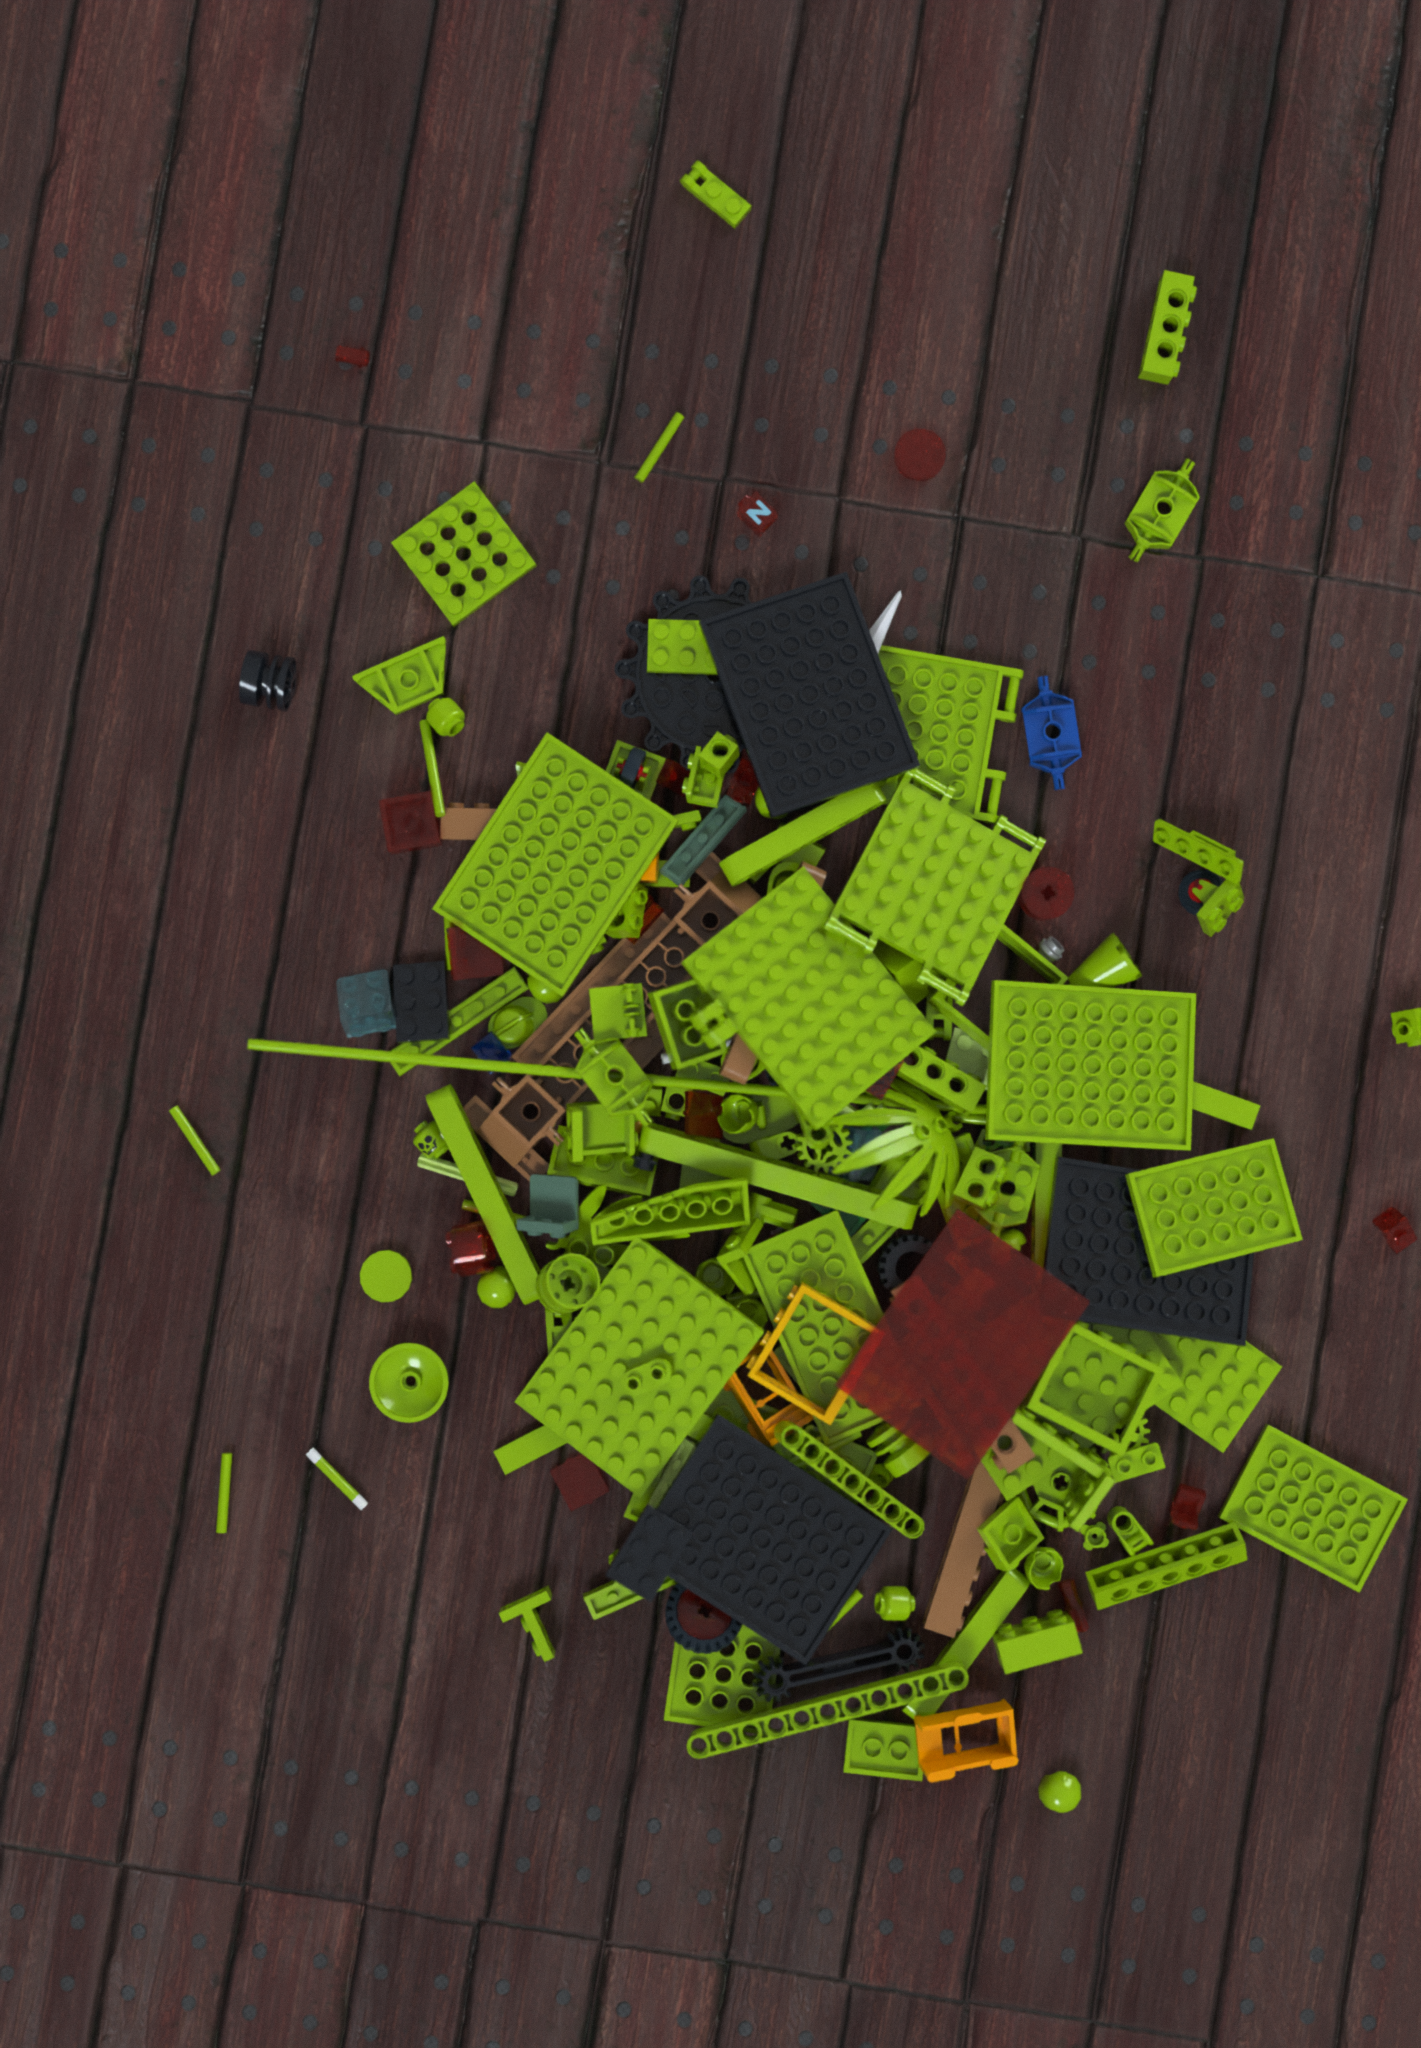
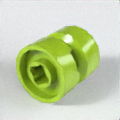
(719, 1030)

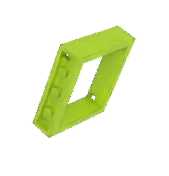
(1026, 953)
(1125, 1351)

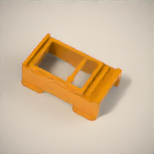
(764, 1429)
(943, 1767)

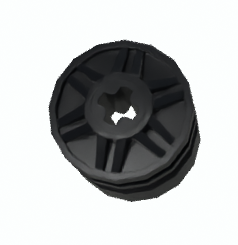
(262, 679)

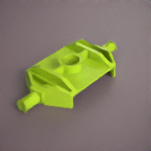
(1149, 526)
(617, 1098)
(1012, 1209)

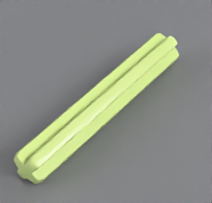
(450, 1169)

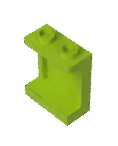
(595, 1133)

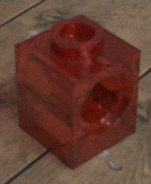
(736, 790)

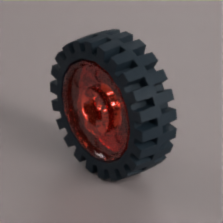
(694, 1630)

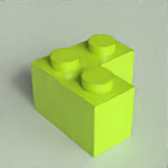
(903, 970)

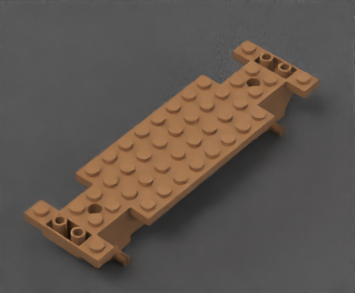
(650, 961)

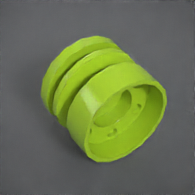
(579, 1276)
(903, 1451)

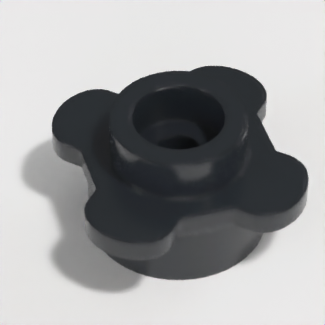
(644, 1162)

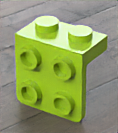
(735, 1249)

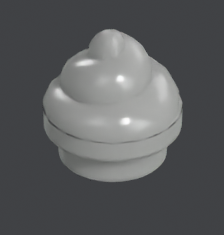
(1051, 949)

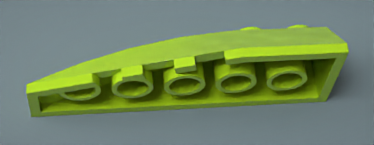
(679, 1212)

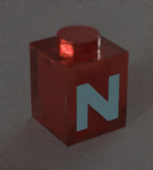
(756, 513)

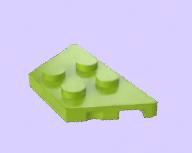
(408, 678)

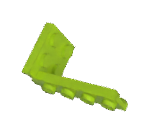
(1093, 1483)

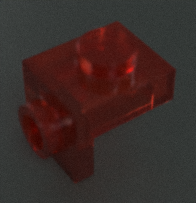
(673, 776)
(1395, 1229)
(1187, 1506)

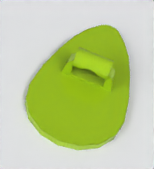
(774, 1117)

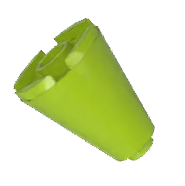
(1106, 966)

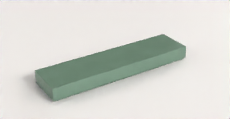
(703, 840)

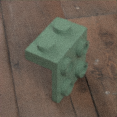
(552, 1206)

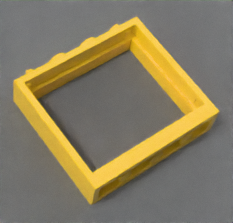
(769, 1340)

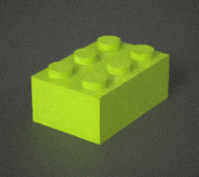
(681, 1040)
(1036, 1641)

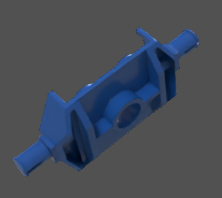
(1047, 753)

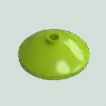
(393, 1393)

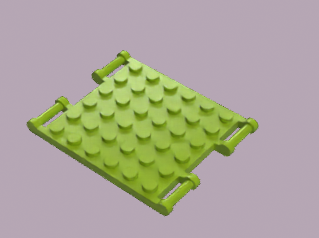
(951, 721)
(935, 885)

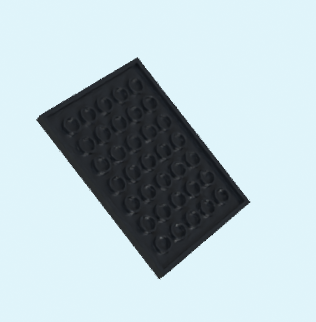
(809, 694)
(1102, 1256)
(768, 1539)

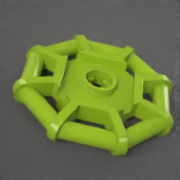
(1053, 1497)

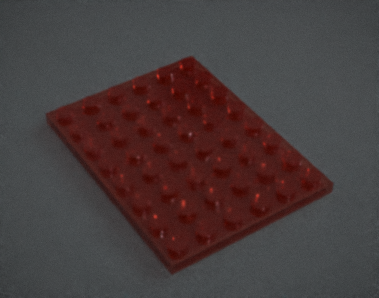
(962, 1343)

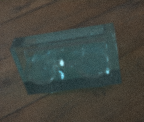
(365, 1003)

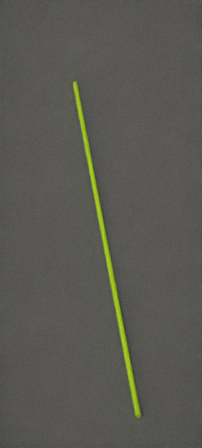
(543, 1070)

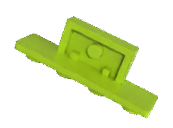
(1199, 850)

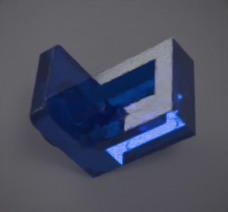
(491, 1049)

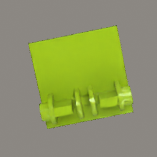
(618, 1011)

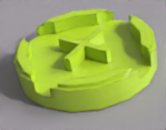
(386, 1276)

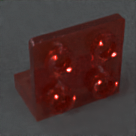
(471, 957)

